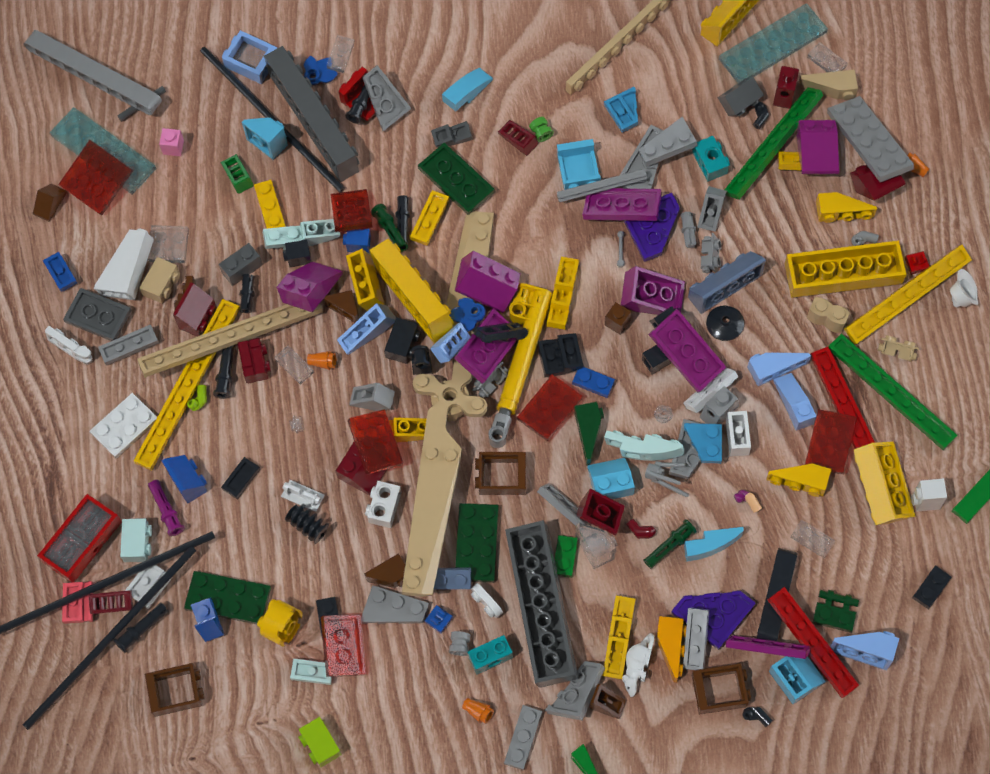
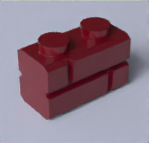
(253, 360)

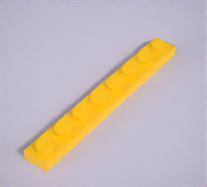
(907, 294)

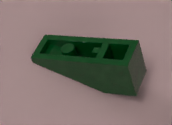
(588, 421)

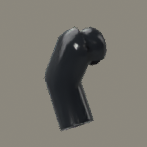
(762, 114)
(756, 713)

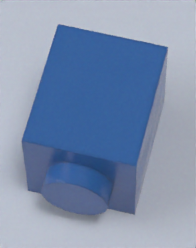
(357, 240)

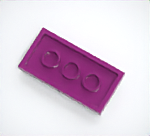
(623, 205)
(687, 350)
(482, 357)

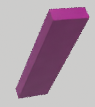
(768, 646)

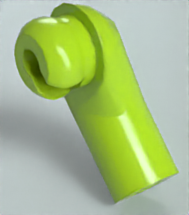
(200, 400)

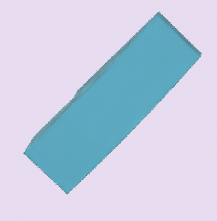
(466, 89)
(712, 543)

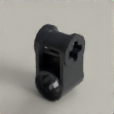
(421, 360)

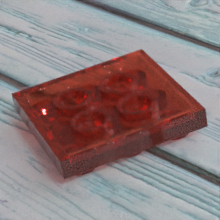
(95, 177)

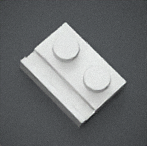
(144, 581)

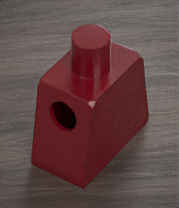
(786, 82)

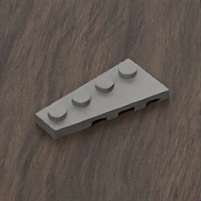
(636, 162)

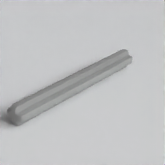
(601, 185)

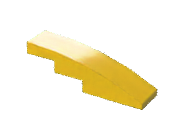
(562, 293)
(618, 637)

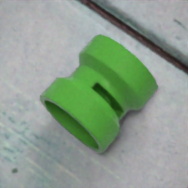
(541, 129)

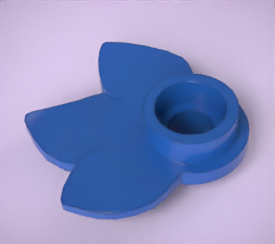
(318, 69)
(464, 313)

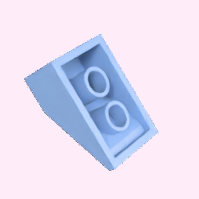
(870, 648)

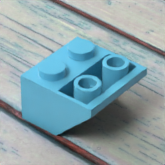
(796, 677)

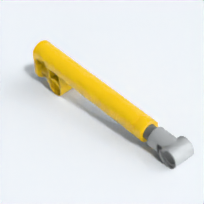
(534, 306)

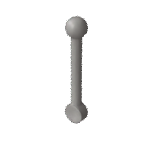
(620, 263)

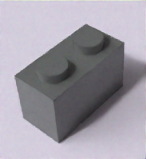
(741, 96)
(241, 262)

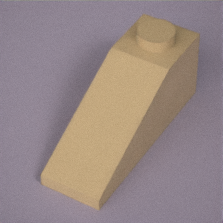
(832, 84)

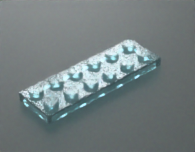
(773, 43)
(76, 131)

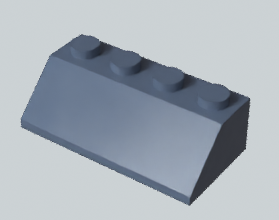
(726, 281)

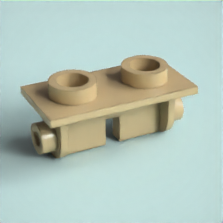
(906, 350)

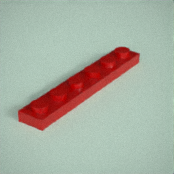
(840, 394)
(808, 635)

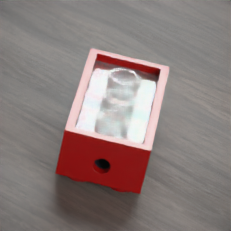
(79, 538)

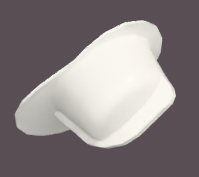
(964, 290)

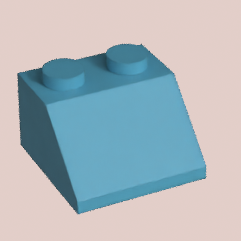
(266, 135)
(612, 478)

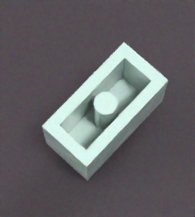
(135, 540)

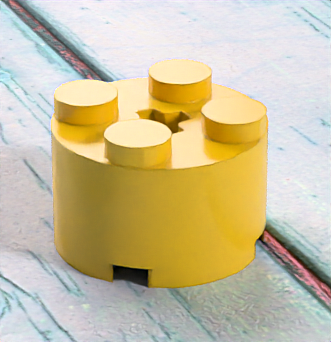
(279, 622)

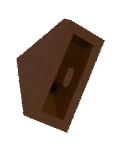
(48, 201)
(343, 304)
(607, 702)

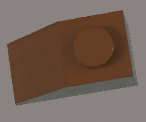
(388, 573)

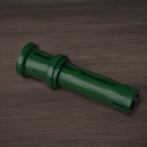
(385, 222)
(675, 536)

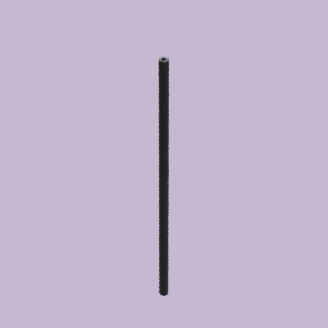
(253, 100)
(105, 582)
(109, 638)

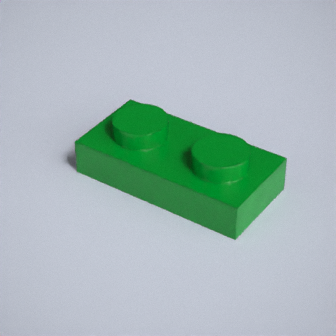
(565, 555)

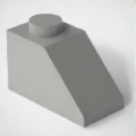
(711, 208)
(372, 397)

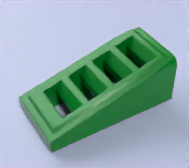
(242, 183)
(583, 760)

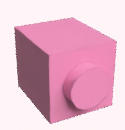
(171, 142)

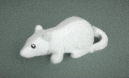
(636, 660)

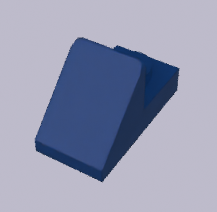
(207, 620)

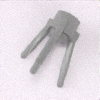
(656, 474)

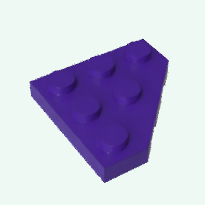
(652, 235)
(725, 613)

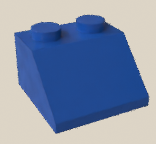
(185, 477)

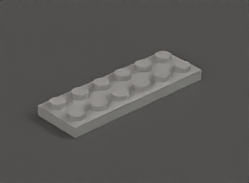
(870, 139)

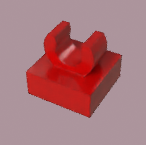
(916, 262)

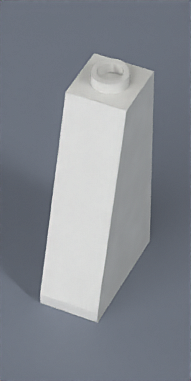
(126, 266)

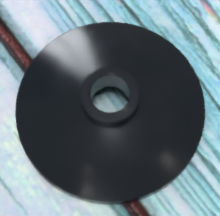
(722, 330)

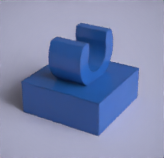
(438, 619)

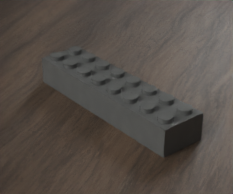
(312, 114)
(541, 604)

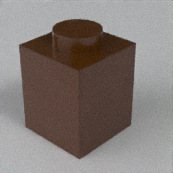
(617, 318)

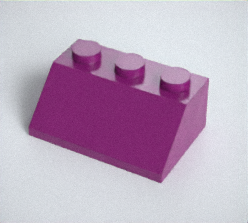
(487, 281)

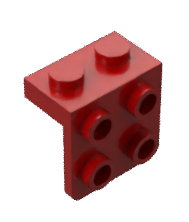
(352, 89)

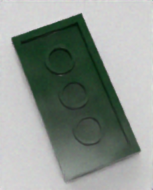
(456, 178)
(477, 540)
(231, 597)

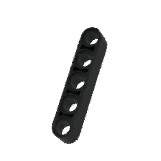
(780, 577)

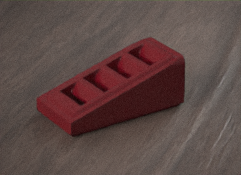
(527, 145)
(98, 605)

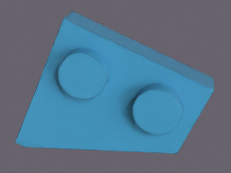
(623, 109)
(706, 441)

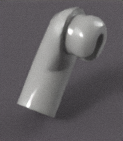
(864, 236)

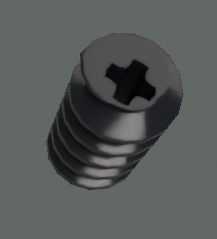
(306, 523)

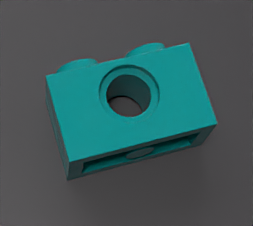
(711, 168)
(490, 654)

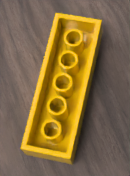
(845, 269)
(412, 290)

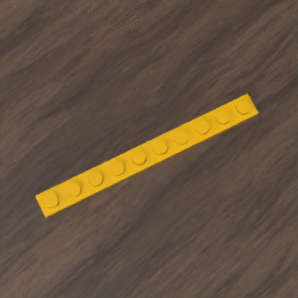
(182, 393)

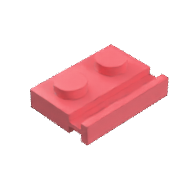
(78, 610)

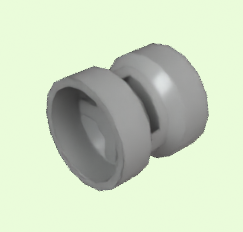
(459, 643)

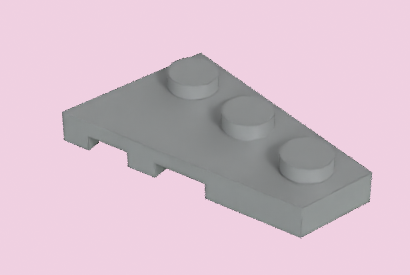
(384, 97)
(668, 143)
(690, 455)
(391, 607)
(578, 694)

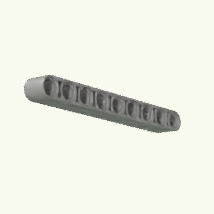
(93, 72)

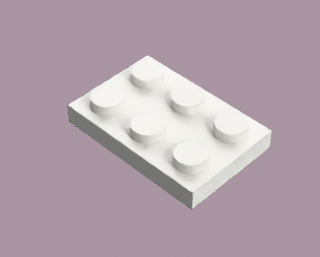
(124, 425)

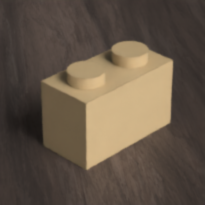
(160, 280)

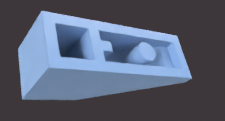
(367, 328)
(773, 365)
(795, 401)

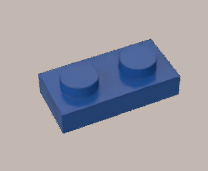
(60, 271)
(593, 382)

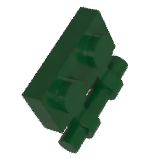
(832, 616)

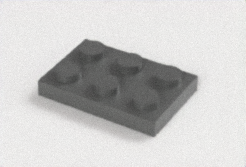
(97, 314)

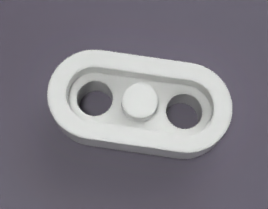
(482, 596)

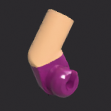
(748, 497)

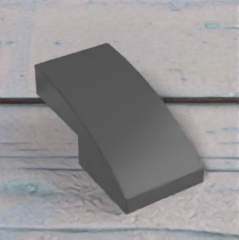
(452, 135)

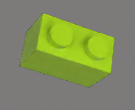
(320, 742)

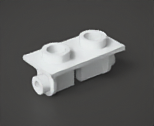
(302, 495)

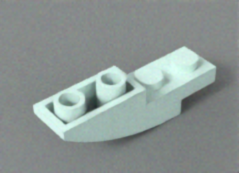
(314, 231)
(649, 449)

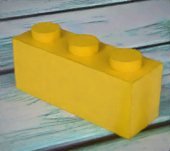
(364, 279)

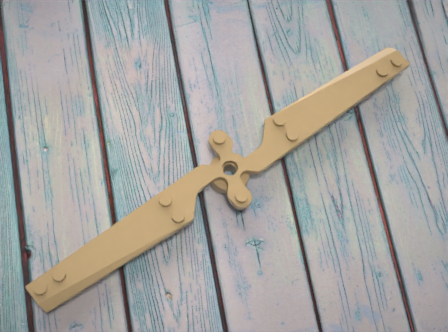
(440, 451)

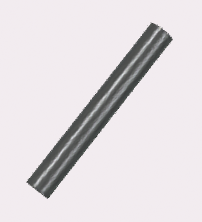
(131, 110)

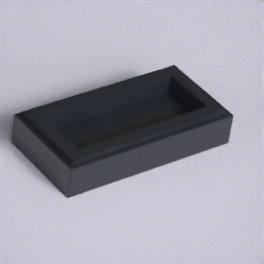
(240, 478)

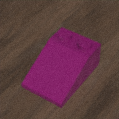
(818, 146)
(308, 285)
(651, 291)

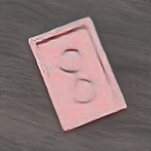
(351, 210)
(549, 407)
(831, 440)
(375, 441)
(343, 645)

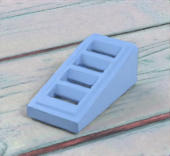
(440, 348)

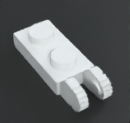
(69, 346)

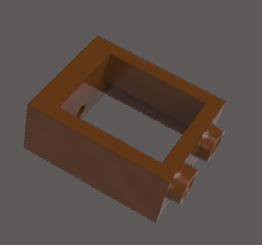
(501, 457)
(741, 677)
(153, 692)

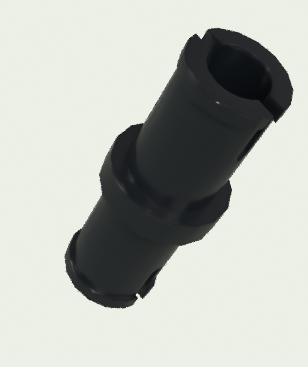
(247, 293)

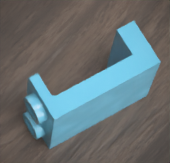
(577, 163)

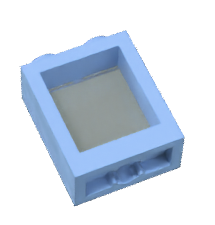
(247, 56)

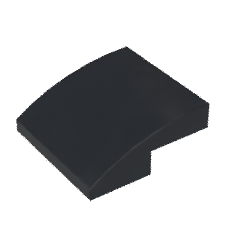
(560, 355)

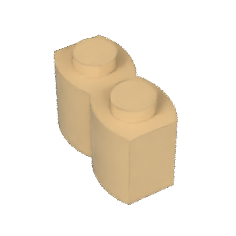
(829, 315)

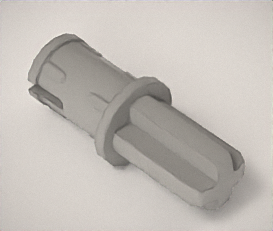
(688, 229)

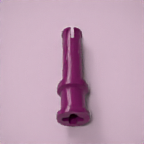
(168, 515)

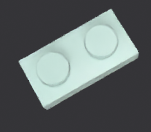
(309, 672)

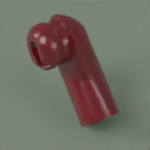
(641, 532)

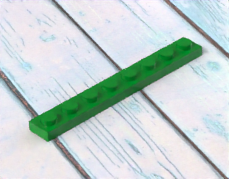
(773, 143)
(892, 392)

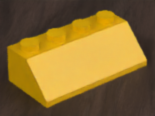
(725, 19)
(884, 483)

